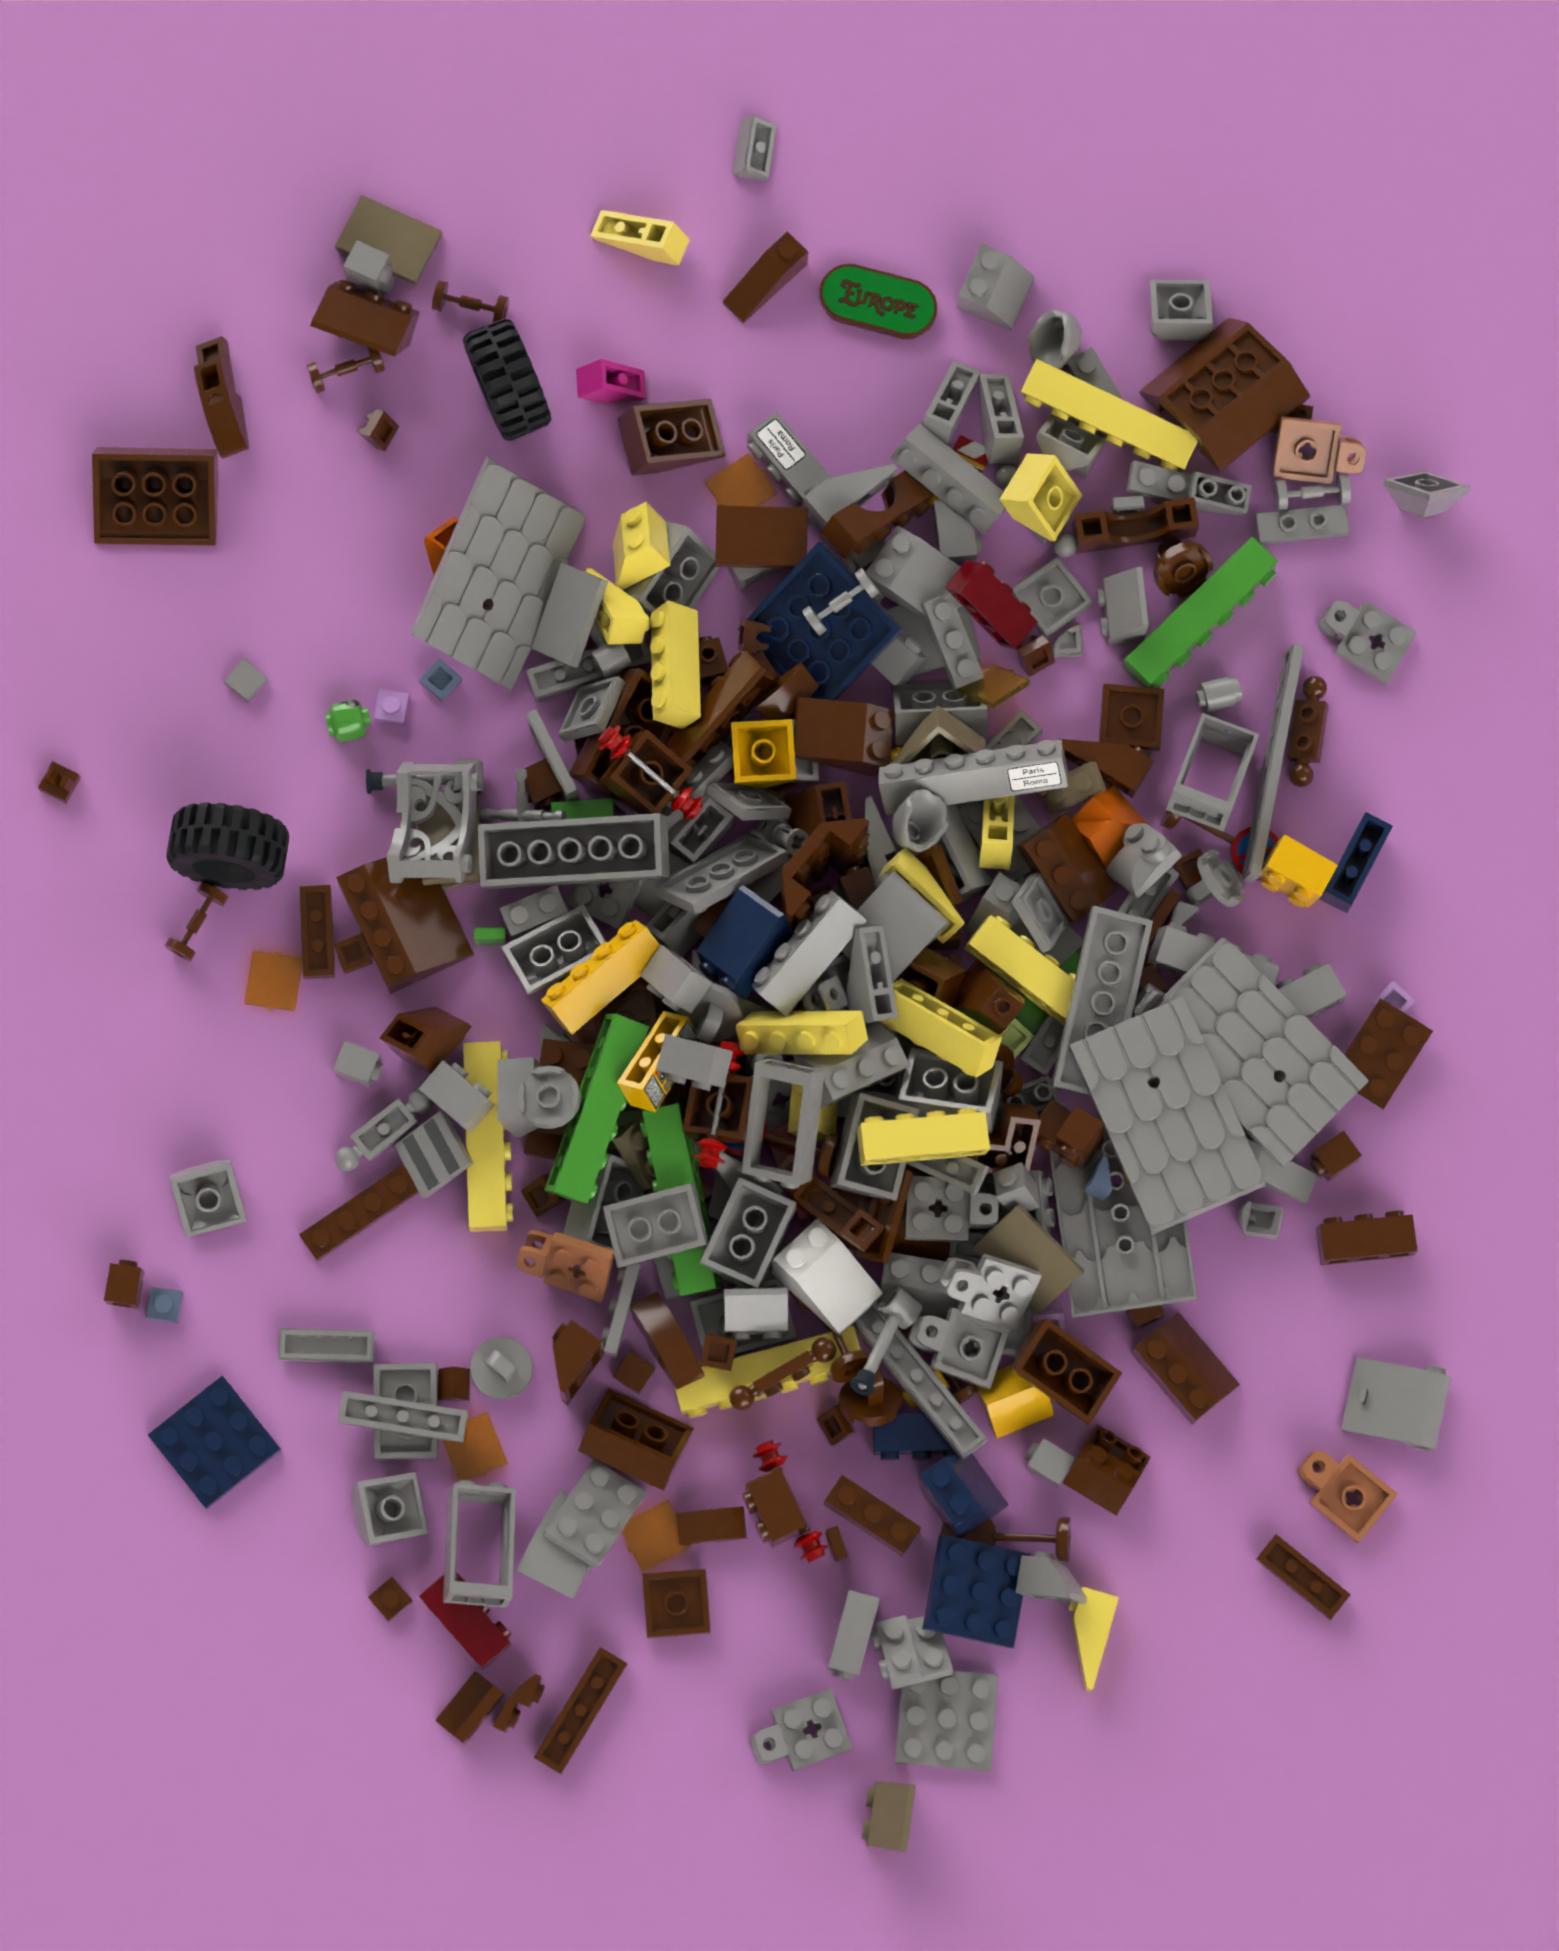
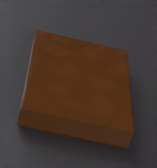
(760, 536)

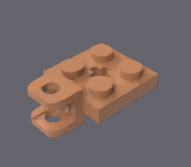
(1329, 452)
(558, 1260)
(1333, 1483)

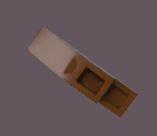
(219, 399)

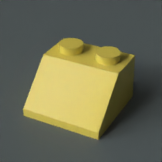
(1041, 495)
(639, 545)

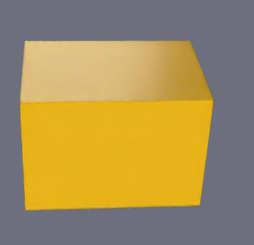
(763, 753)
(1013, 1403)

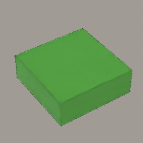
(490, 936)

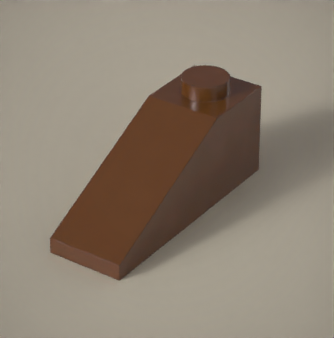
(767, 277)
(1117, 763)

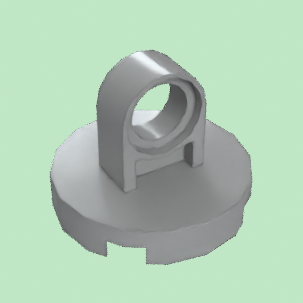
(1218, 880)
(716, 1015)
(549, 1097)
(501, 1368)

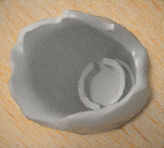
(1055, 338)
(920, 821)

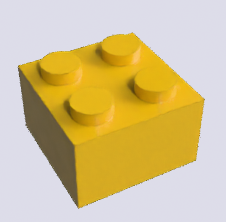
(1296, 872)

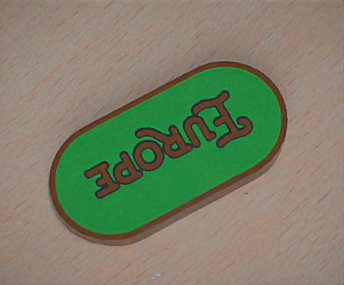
(878, 301)

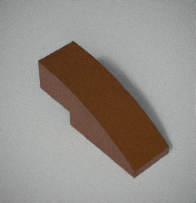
(666, 1340)

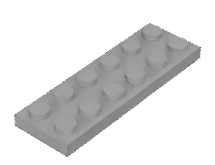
(1103, 985)

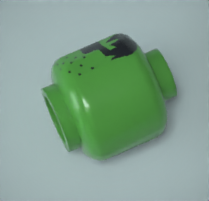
(347, 720)

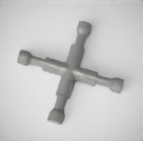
(522, 812)

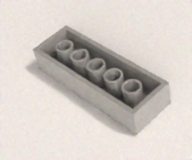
(573, 851)

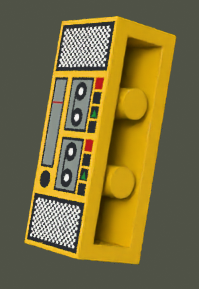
(640, 1081)

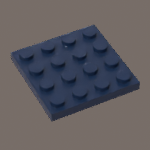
(852, 636)

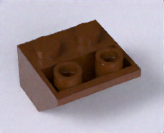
(818, 805)
(425, 1036)
(1106, 1469)

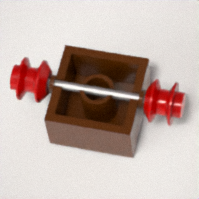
(647, 774)
(719, 1113)
(777, 1508)

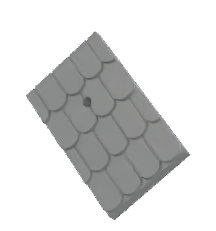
(501, 553)
(1268, 1054)
(1173, 1140)
(1114, 1246)

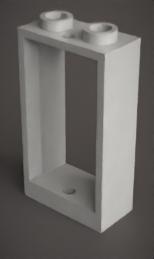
(1199, 805)
(812, 1083)
(480, 1593)

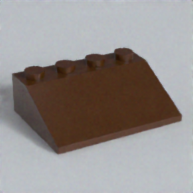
(155, 496)
(403, 924)

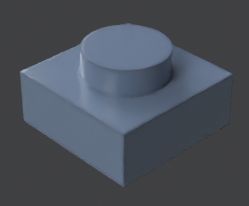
(440, 680)
(164, 1305)

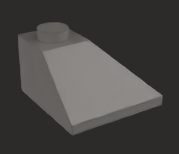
(998, 903)

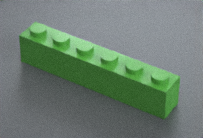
(1200, 614)
(594, 1124)
(674, 1166)

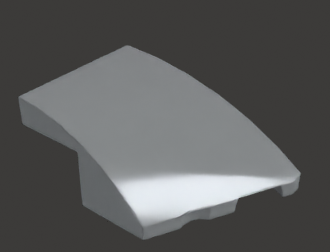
(549, 1562)

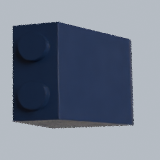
(742, 941)
(961, 1493)

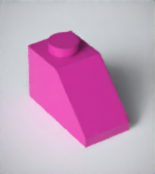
(610, 382)

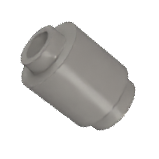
(1218, 694)

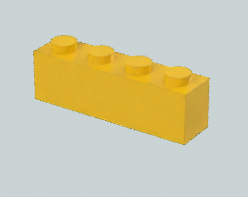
(601, 977)

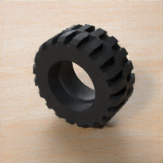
(507, 379)
(228, 846)

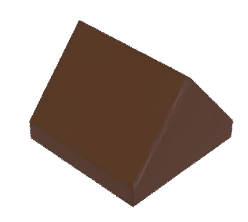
(453, 1384)
(835, 1425)

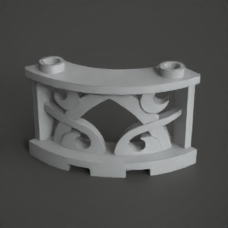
(418, 863)

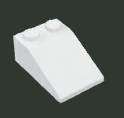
(826, 1277)

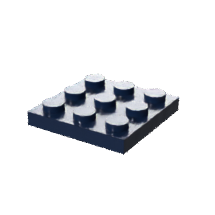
(214, 1442)
(974, 1592)

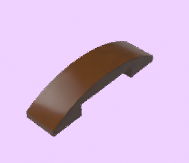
(833, 1210)

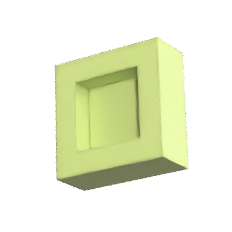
(1016, 1037)

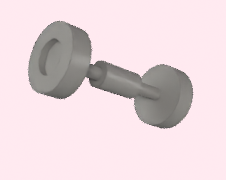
(1342, 489)
(840, 601)

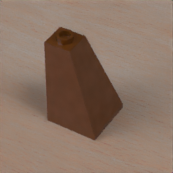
(988, 998)

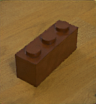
(1366, 1238)
(872, 1515)

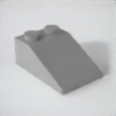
(911, 571)

